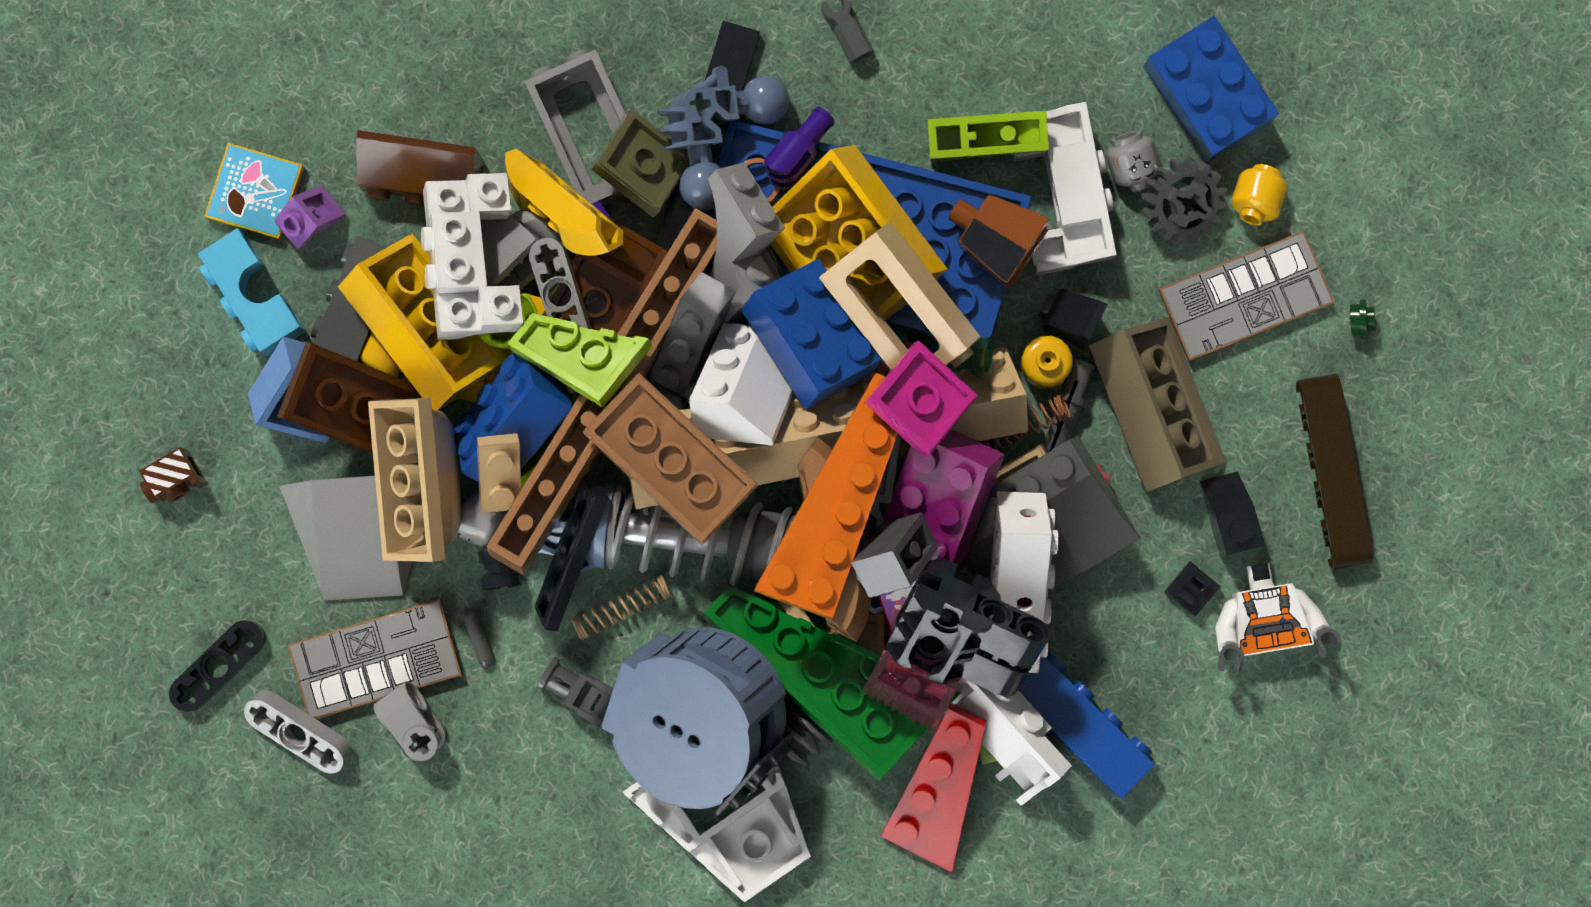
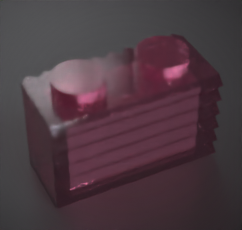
(908, 691)

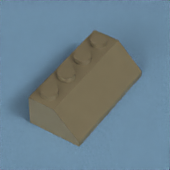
(1157, 403)

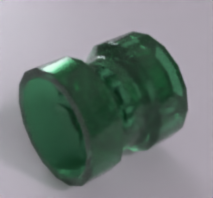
(980, 361)

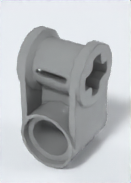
(407, 718)

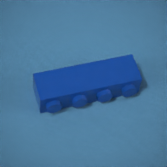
(1085, 729)

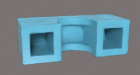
(230, 266)

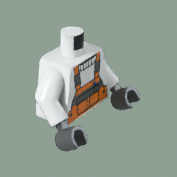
(1269, 620)

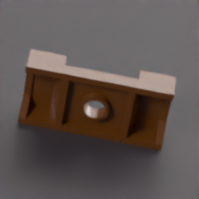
(618, 275)

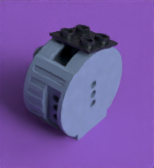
(698, 718)

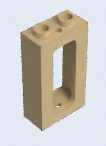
(914, 284)

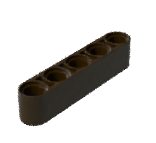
(1336, 471)

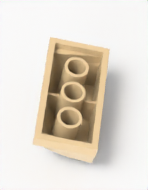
(415, 479)

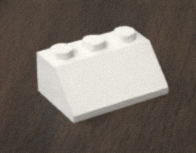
(740, 390)

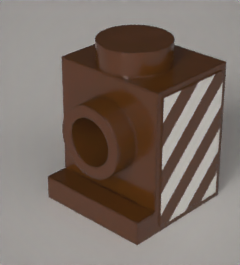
(171, 476)

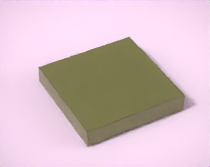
(639, 166)

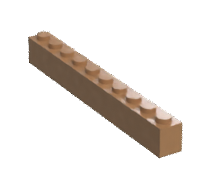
(570, 451)

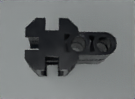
(966, 631)

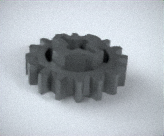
(1180, 219)

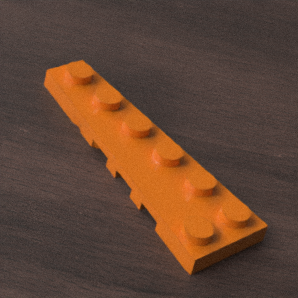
(826, 531)

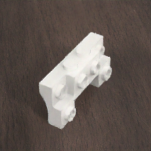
(1076, 192)
(456, 255)
(1015, 738)

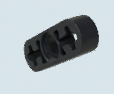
(202, 693)

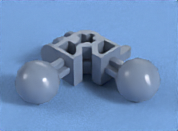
(762, 101)

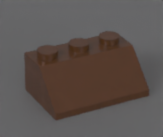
(403, 165)

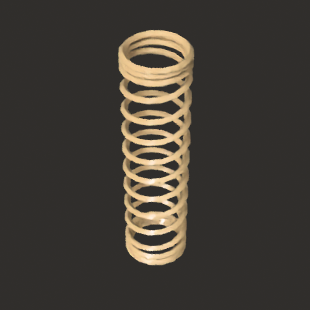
(583, 633)

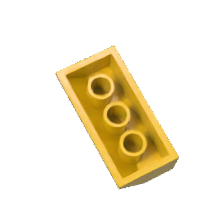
(400, 312)

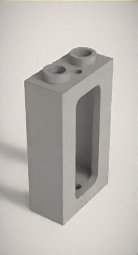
(545, 84)

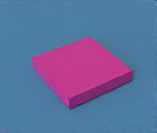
(921, 399)

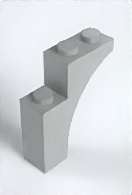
(743, 232)

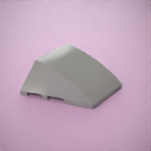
(343, 538)

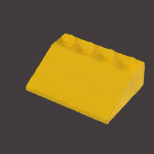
(836, 211)

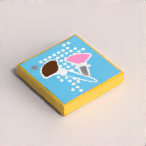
(253, 190)

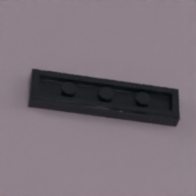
(571, 552)

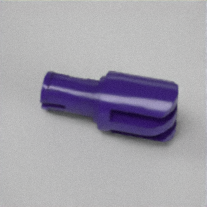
(797, 150)

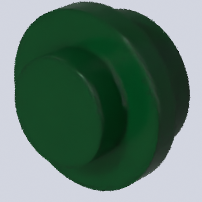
(1362, 319)

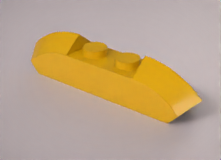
(577, 221)

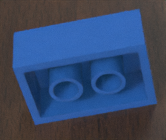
(1210, 89)
(810, 335)
(516, 401)

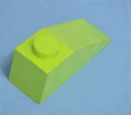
(987, 136)

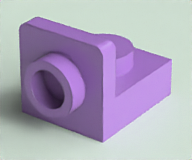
(308, 215)

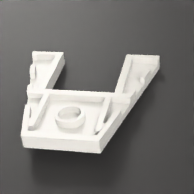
(746, 847)

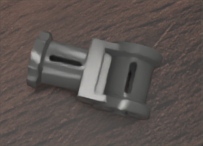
(581, 694)

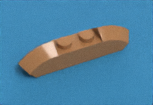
(854, 602)

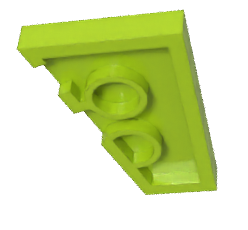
(579, 357)

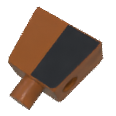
(999, 236)

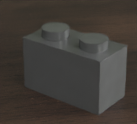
(895, 555)

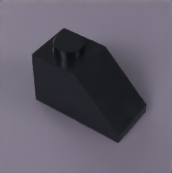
(1072, 316)
(1231, 514)

